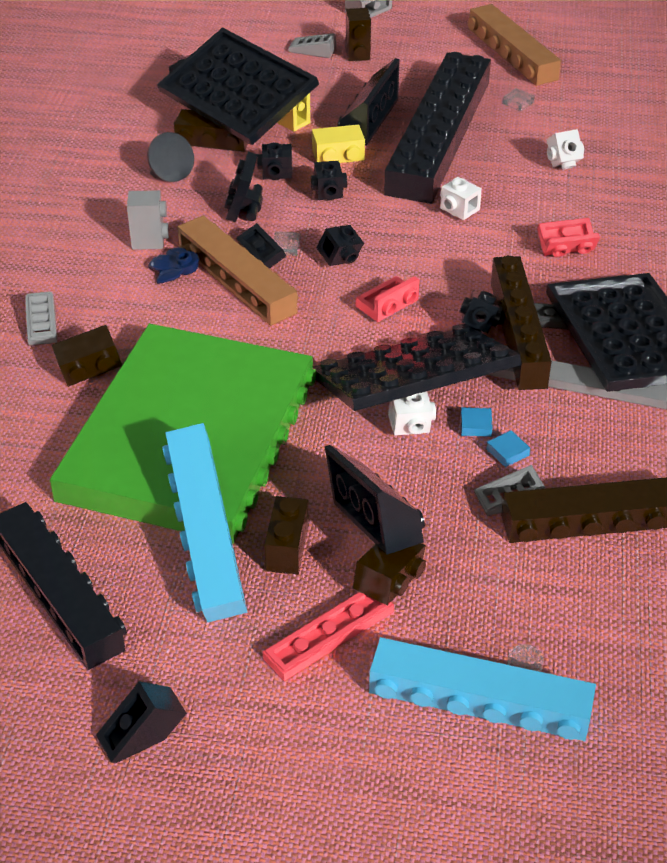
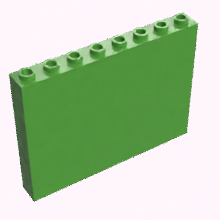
(173, 382)

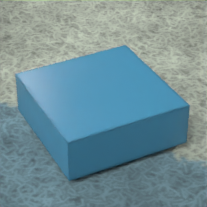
(476, 422)
(508, 448)

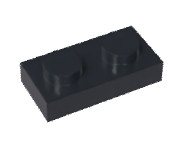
(261, 246)

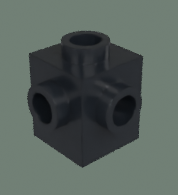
(275, 161)
(328, 180)
(340, 245)
(483, 302)

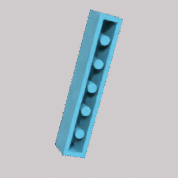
(205, 524)
(482, 689)

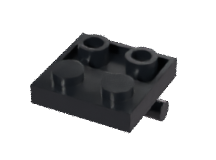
(239, 193)

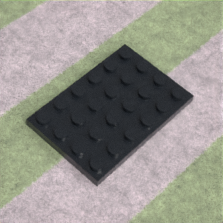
(238, 85)
(617, 327)
(414, 366)

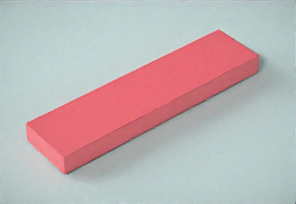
(324, 634)

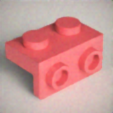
(567, 237)
(388, 297)

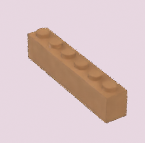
(514, 44)
(239, 270)

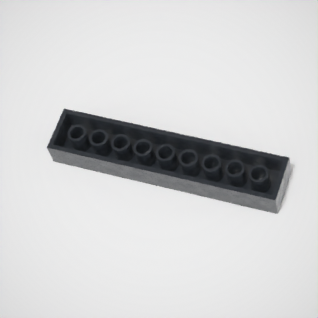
(437, 128)

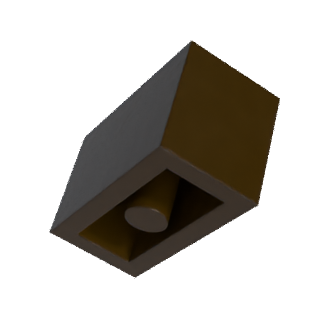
(358, 34)
(86, 355)
(286, 535)
(388, 575)

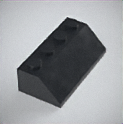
(374, 101)
(373, 503)

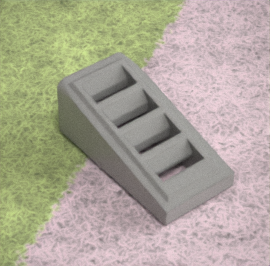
(315, 45)
(39, 317)
(515, 480)

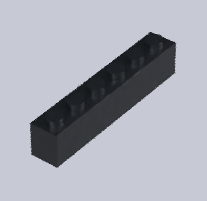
(60, 587)

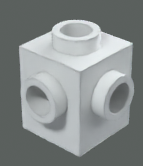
(565, 149)
(460, 198)
(412, 414)

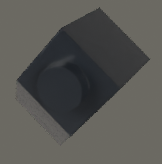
(140, 721)

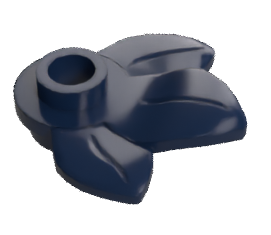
(174, 264)

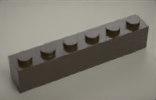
(521, 322)
(585, 510)

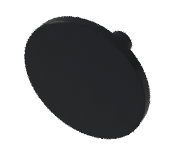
(170, 157)

